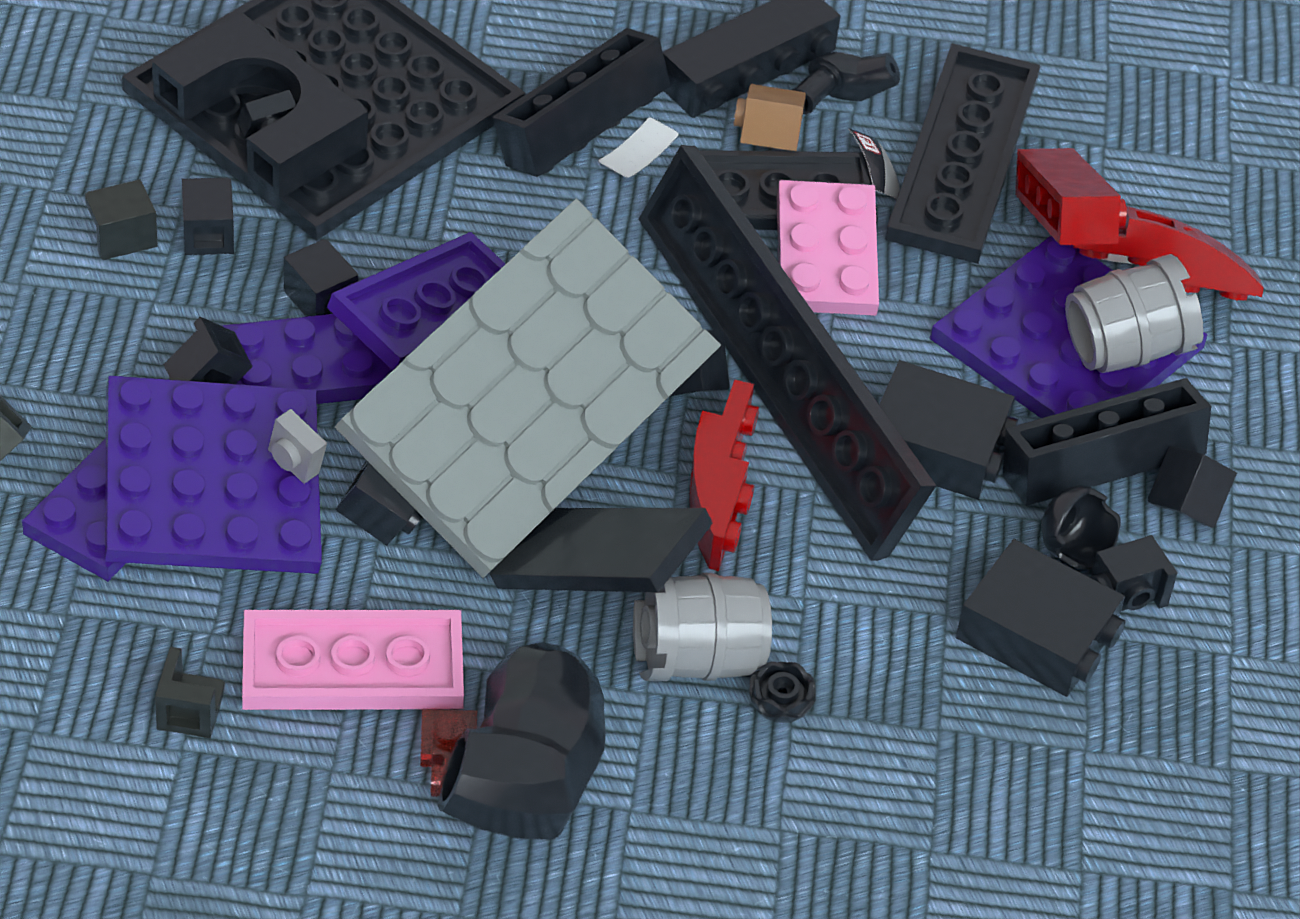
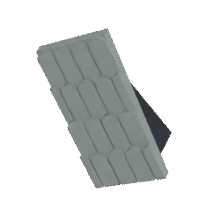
(527, 387)

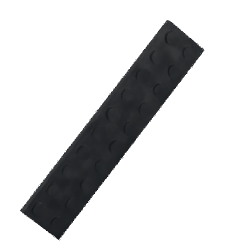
(787, 355)

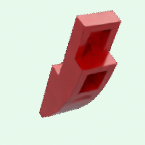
(1205, 259)
(721, 472)

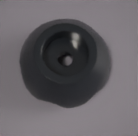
(785, 678)

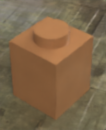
(770, 117)

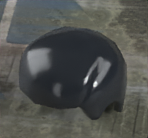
(1079, 526)

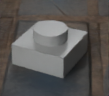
(297, 446)

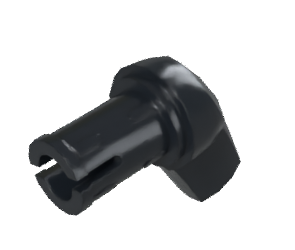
(847, 77)

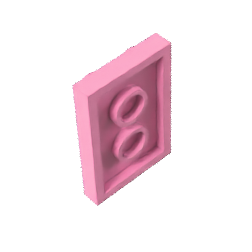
(830, 244)

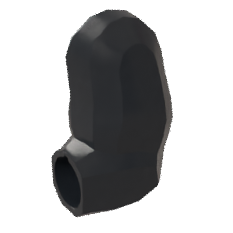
(533, 748)

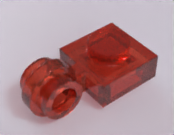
(438, 737)

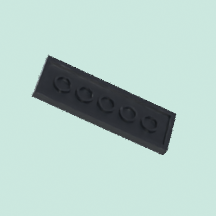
(963, 153)

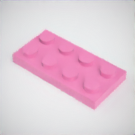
(352, 660)

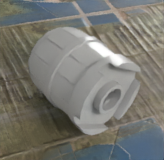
(1134, 316)
(703, 628)

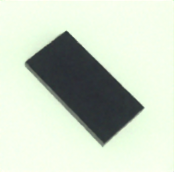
(755, 176)
(603, 549)

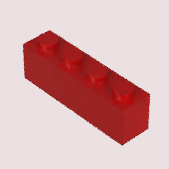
(1069, 197)

